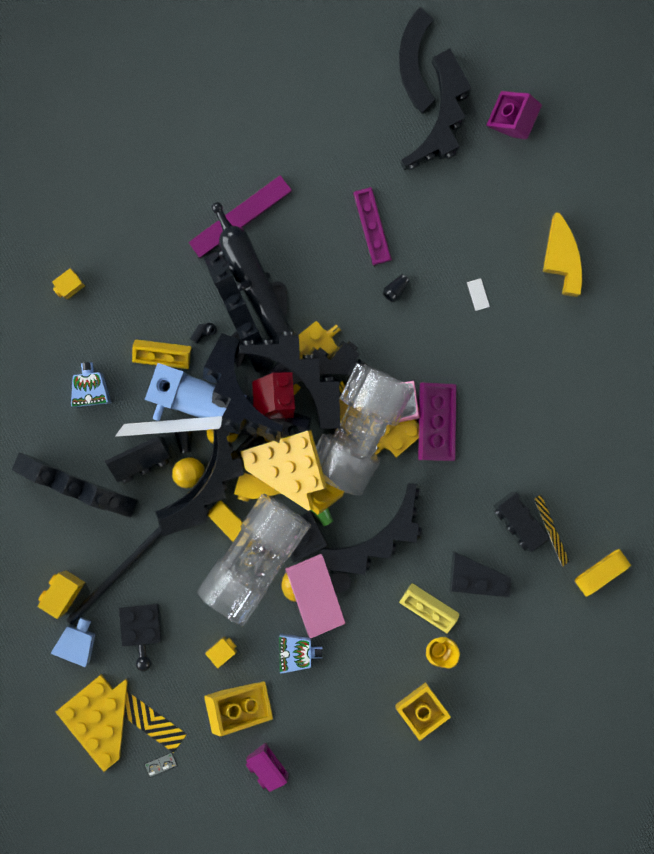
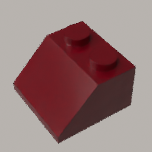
(274, 395)

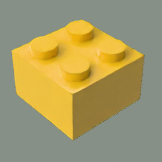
(60, 594)
(422, 711)

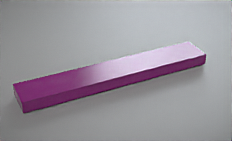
(242, 214)

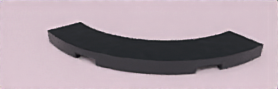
(408, 60)

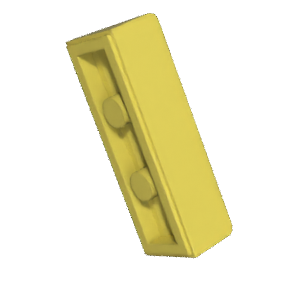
(429, 608)

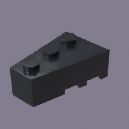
(520, 522)
(475, 578)

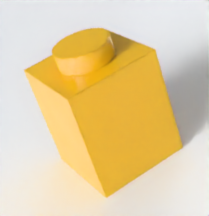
(67, 284)
(221, 651)

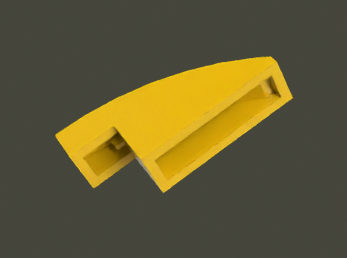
(563, 256)

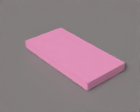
(315, 596)

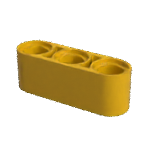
(225, 519)
(602, 572)

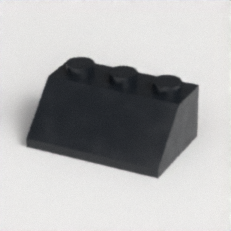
(139, 459)

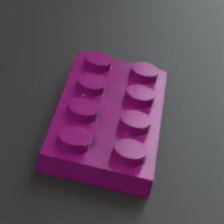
(437, 422)

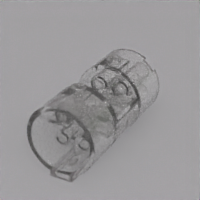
(372, 403)
(253, 559)

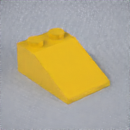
(238, 708)

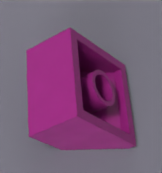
(514, 114)
(267, 768)

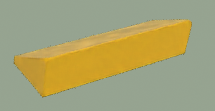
(164, 353)

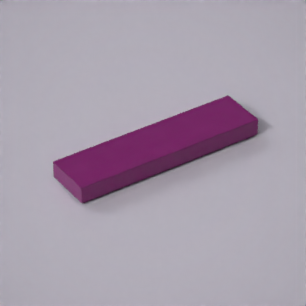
(372, 226)

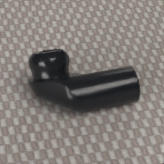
(203, 330)

